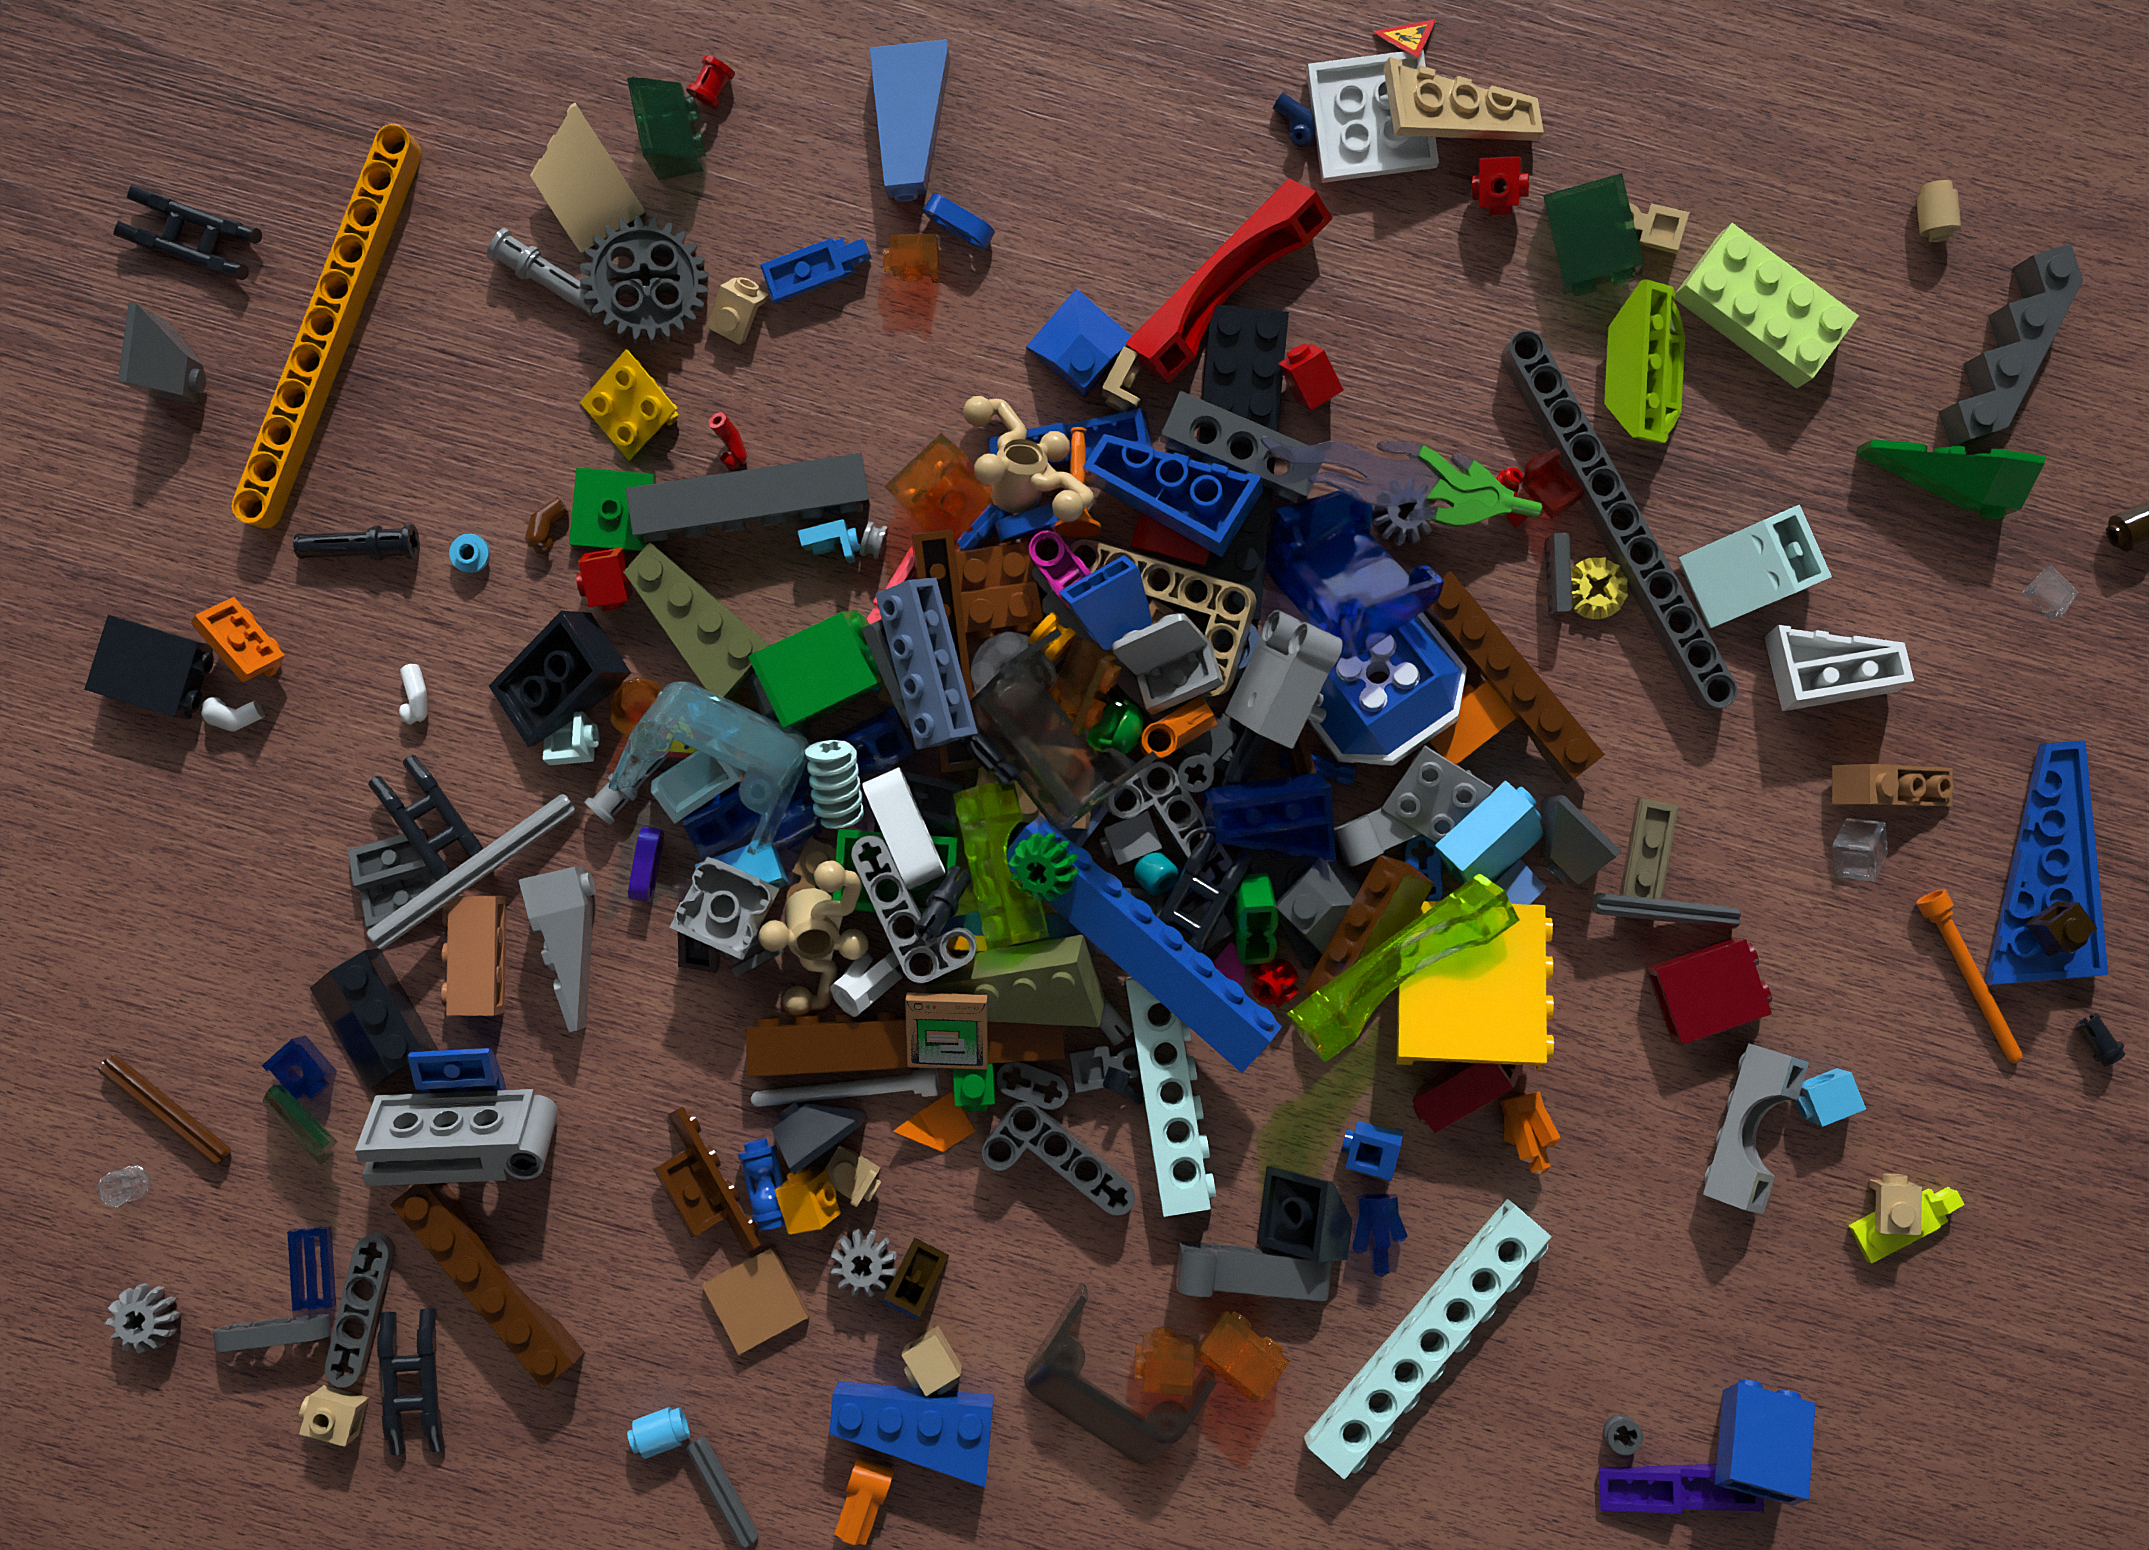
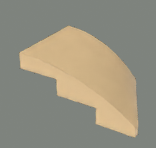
(583, 182)

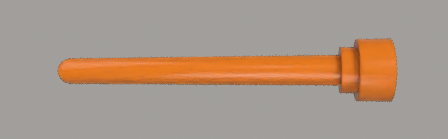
(1938, 909)

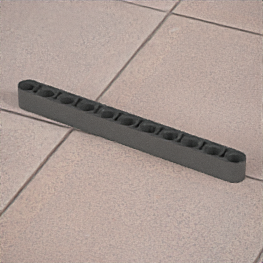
(1636, 530)

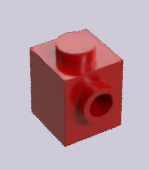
(1310, 376)
(604, 579)

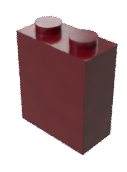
(1710, 990)

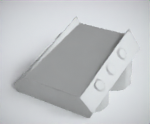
(724, 907)

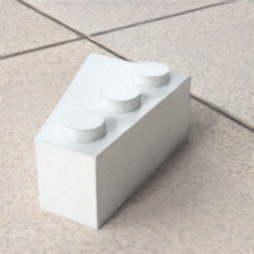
(1833, 668)

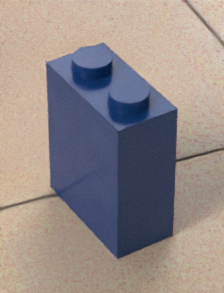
(1765, 1443)

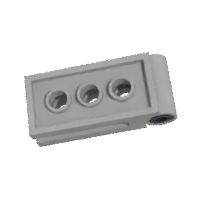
(456, 1137)

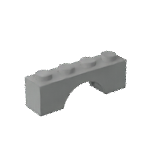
(1737, 1170)

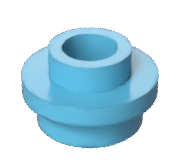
(479, 559)

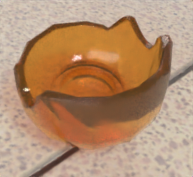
(631, 702)

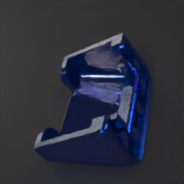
(1342, 575)

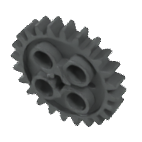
(640, 246)

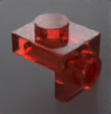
(1550, 483)

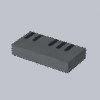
(1558, 574)

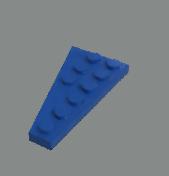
(2051, 864)

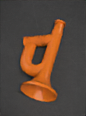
(1085, 525)

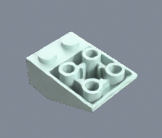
(1754, 567)

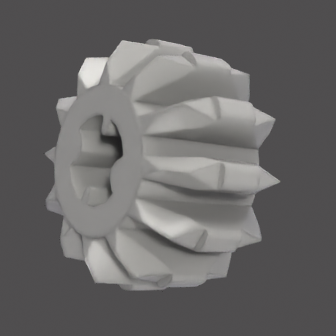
(1402, 527)
(862, 1278)
(128, 1321)

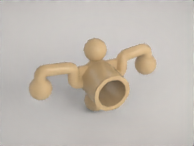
(1022, 467)
(814, 935)

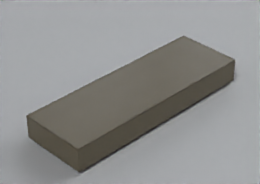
(1649, 849)

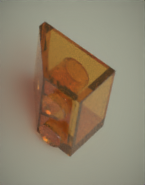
(941, 489)

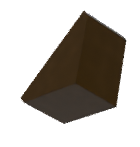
(915, 1279)

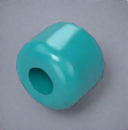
(1155, 873)

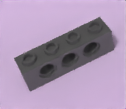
(1228, 429)

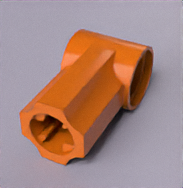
(1180, 727)
(865, 1493)

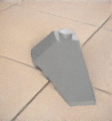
(563, 911)

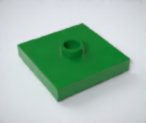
(602, 511)

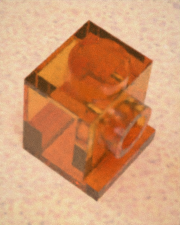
(912, 257)

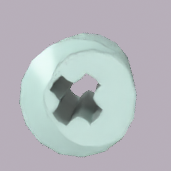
(835, 783)

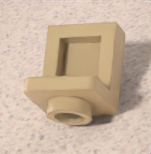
(735, 309)
(1897, 1205)

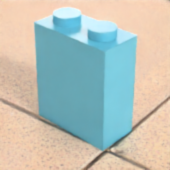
(1492, 835)

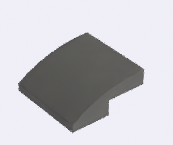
(388, 876)

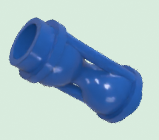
(759, 1163)

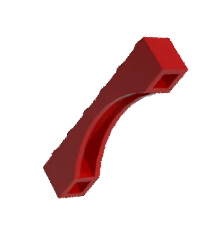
(1275, 229)

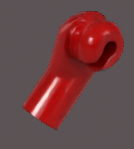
(731, 438)

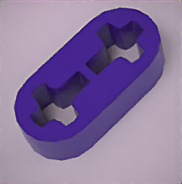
(646, 864)

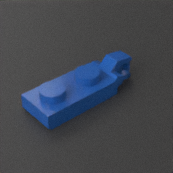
(812, 267)

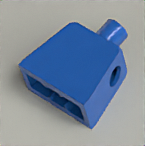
(1109, 602)

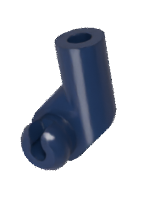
(1300, 120)

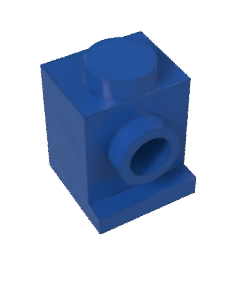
(1377, 1160)

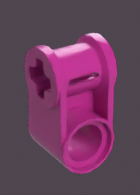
(1062, 568)

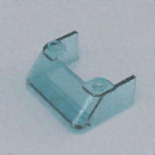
(729, 732)

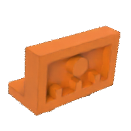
(239, 640)

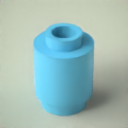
(658, 1432)

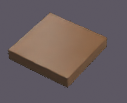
(755, 1300)

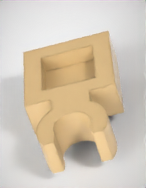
(1661, 227)

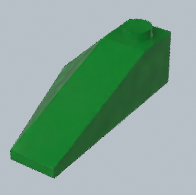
(1977, 482)

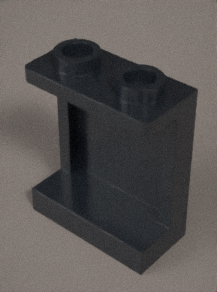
(149, 668)

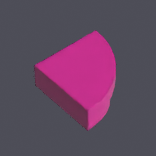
(1229, 964)

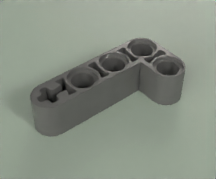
(1064, 1162)
(1249, 1270)

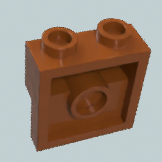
(998, 589)

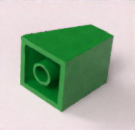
(817, 669)

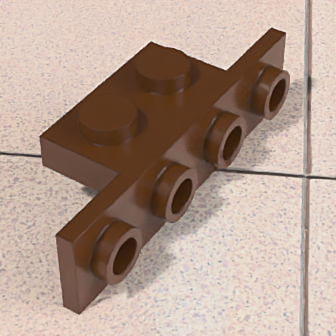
(698, 1187)

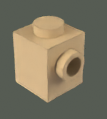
(931, 1363)
(332, 1415)

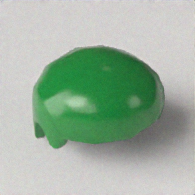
(1118, 728)

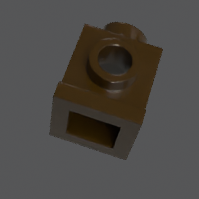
(2061, 927)

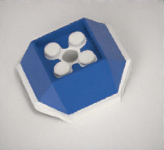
(1397, 716)

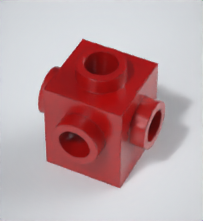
(1490, 172)

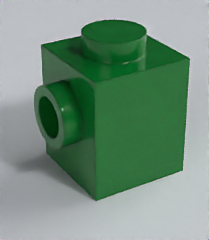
(975, 1088)

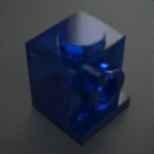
(315, 1068)

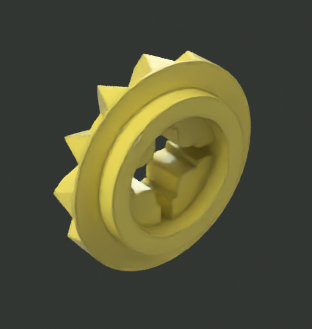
(1615, 588)

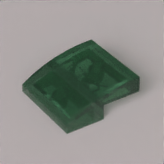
(299, 1123)

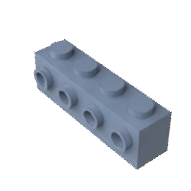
(926, 663)

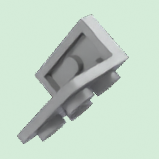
(1169, 661)

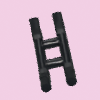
(177, 215)
(406, 817)
(1219, 896)
(426, 1363)

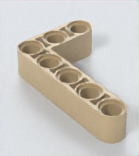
(1179, 593)

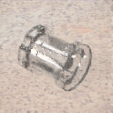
(123, 1185)

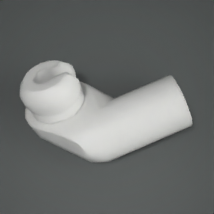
(417, 695)

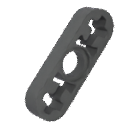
(271, 1332)

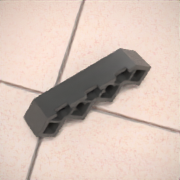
(2023, 337)

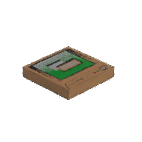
(947, 1030)

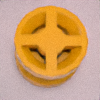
(1049, 624)

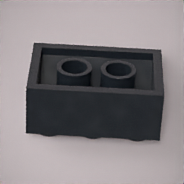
(372, 1016)

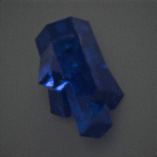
(1374, 1223)

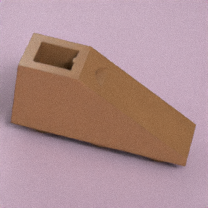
(1892, 785)

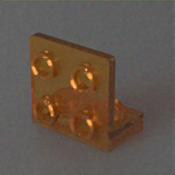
(1083, 681)

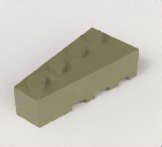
(697, 623)
(1032, 983)

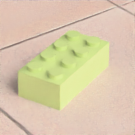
(1765, 306)

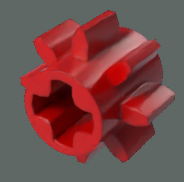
(1275, 982)

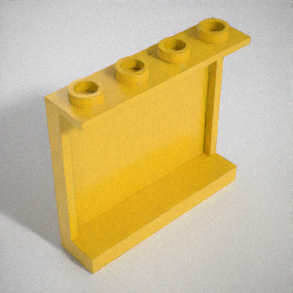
(1482, 1000)

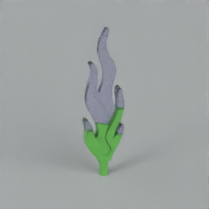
(1427, 476)

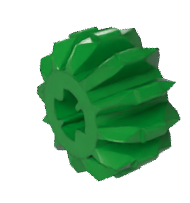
(1040, 853)

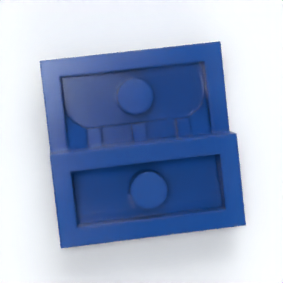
(456, 1071)

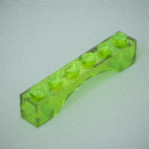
(1341, 1008)

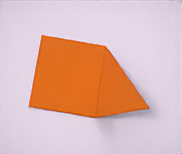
(938, 1125)

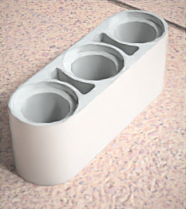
(903, 828)

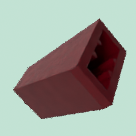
(1462, 1090)

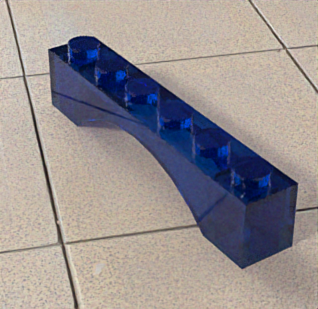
(726, 819)

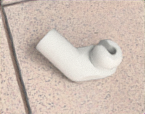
(230, 719)

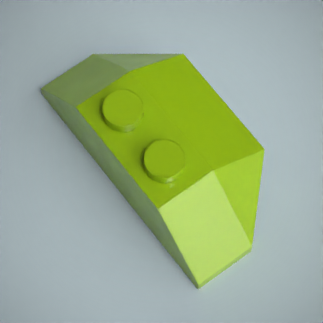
(1646, 363)

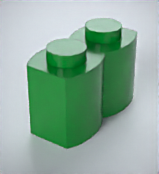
(1255, 919)

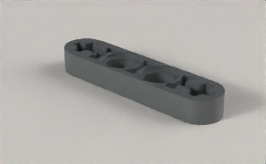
(363, 1310)

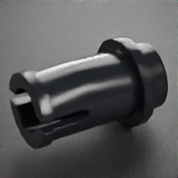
(2100, 1040)

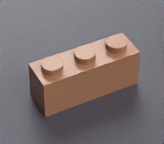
(474, 955)

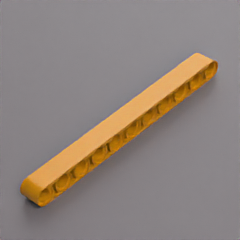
(324, 308)

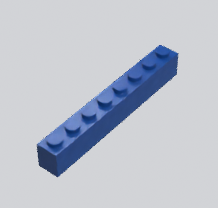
(1160, 958)

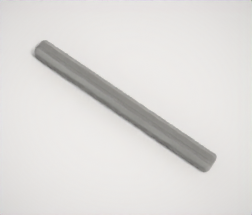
(471, 872)

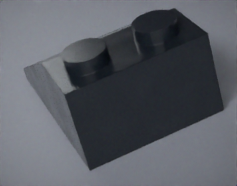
(558, 674)

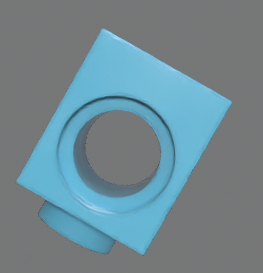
(1829, 1097)

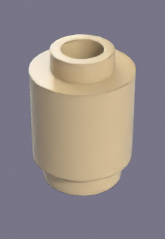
(1938, 210)

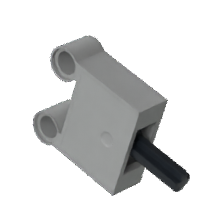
(1280, 688)

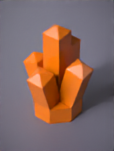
(1529, 1129)

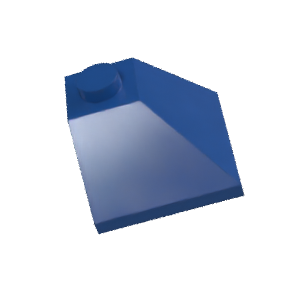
(1079, 343)

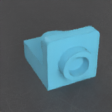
(823, 538)

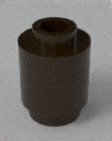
(2129, 528)

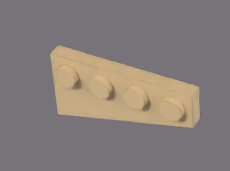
(1456, 108)

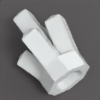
(858, 991)

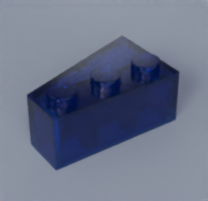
(1274, 814)

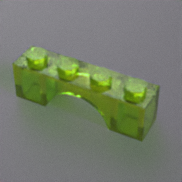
(986, 820)

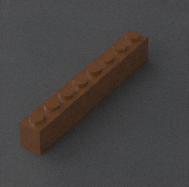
(875, 1044)

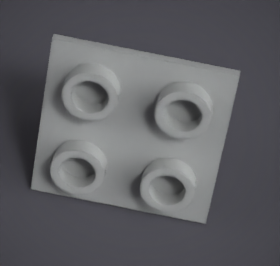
(1435, 795)

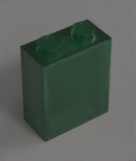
(1593, 235)

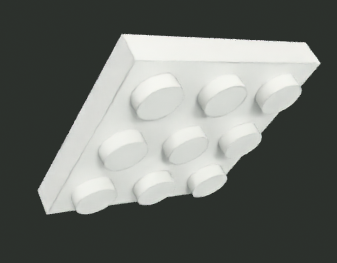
(1356, 121)

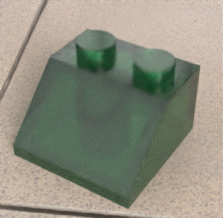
(667, 127)

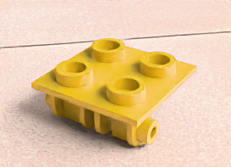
(629, 405)

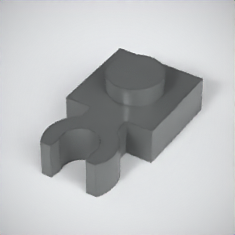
(1091, 1065)

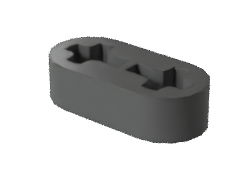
(1029, 1093)

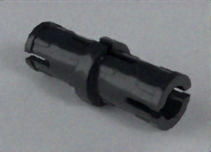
(942, 904)

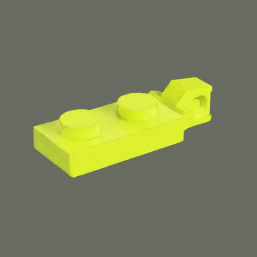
(1933, 1211)

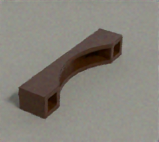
(1535, 706)
(523, 1326)

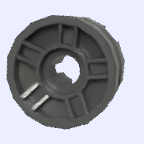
(754, 957)

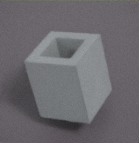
(1130, 839)

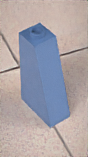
(908, 102)

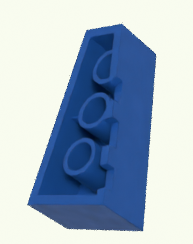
(1180, 493)
(933, 1430)

